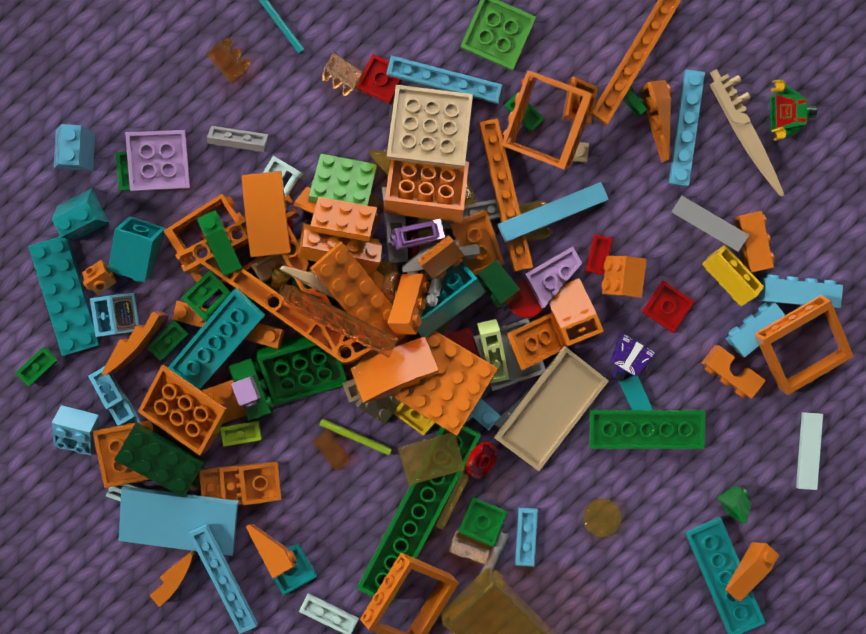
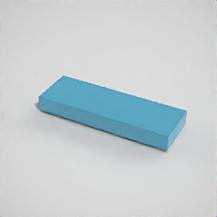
(526, 537)

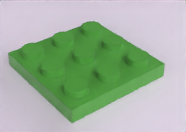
(498, 33)
(343, 180)

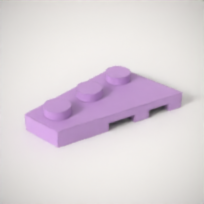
(551, 275)

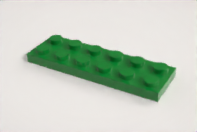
(646, 429)

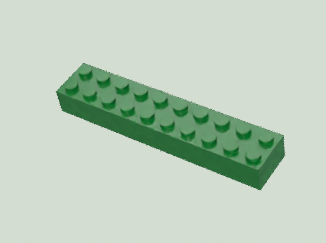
(414, 518)

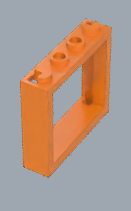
(516, 116)
(172, 231)
(793, 321)
(391, 585)

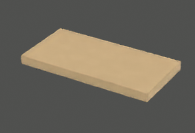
(551, 408)

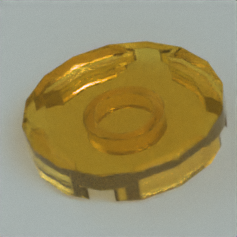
(601, 517)

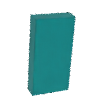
(635, 393)

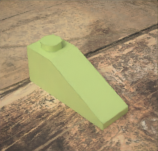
(493, 348)

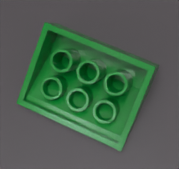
(299, 369)

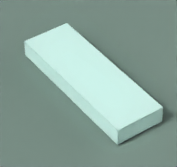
(328, 614)

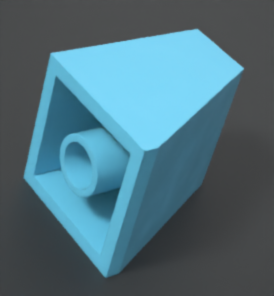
(74, 148)

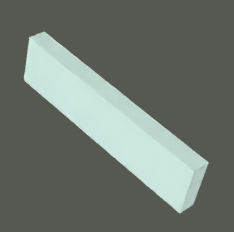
(809, 451)

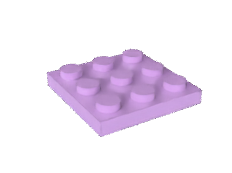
(157, 160)

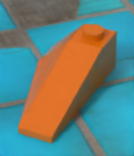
(658, 105)

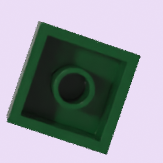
(500, 285)

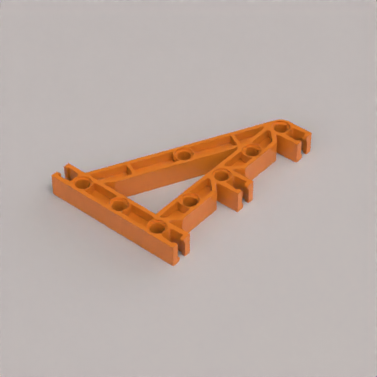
(322, 336)

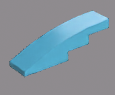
(114, 398)

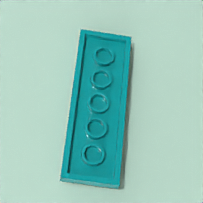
(64, 295)
(217, 339)
(718, 564)

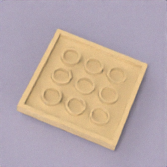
(429, 126)

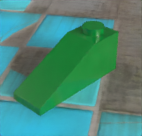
(219, 243)
(736, 503)

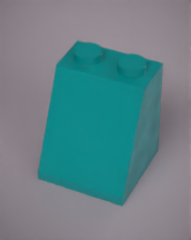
(79, 216)
(135, 249)

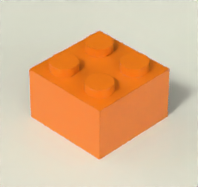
(624, 276)

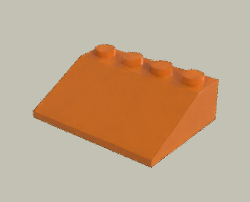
(426, 191)
(183, 411)

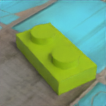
(241, 433)

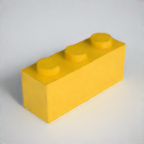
(733, 275)

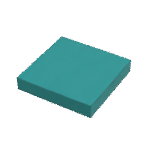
(298, 575)

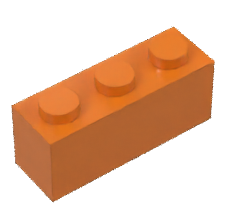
(756, 248)
(409, 304)

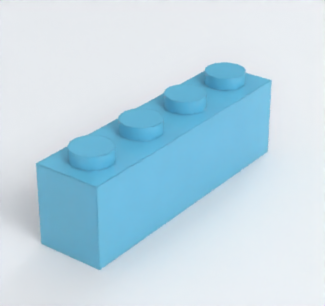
(799, 292)

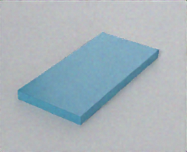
(167, 518)

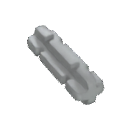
(434, 291)

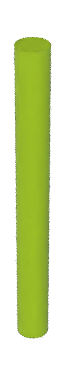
(356, 437)

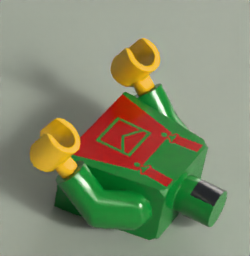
(788, 111)

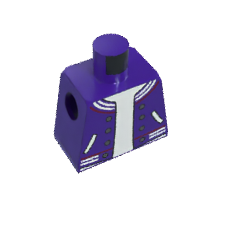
(629, 357)

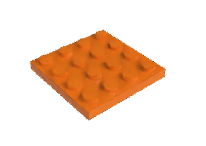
(455, 390)

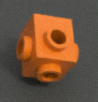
(98, 277)

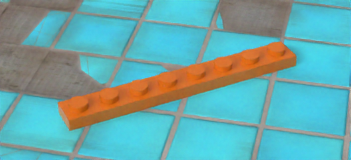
(633, 60)
(504, 190)

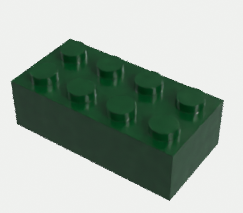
(159, 459)

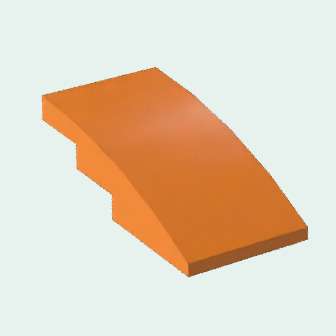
(266, 213)
(130, 347)
(387, 376)
(242, 483)

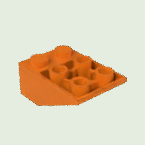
(574, 313)

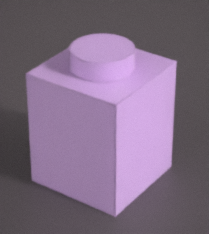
(246, 391)

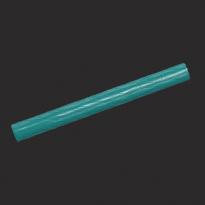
(283, 27)

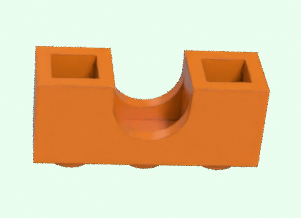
(719, 362)

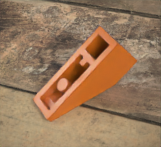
(274, 554)
(752, 569)

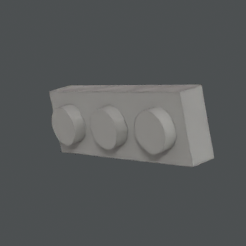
(237, 138)

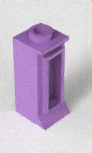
(397, 237)

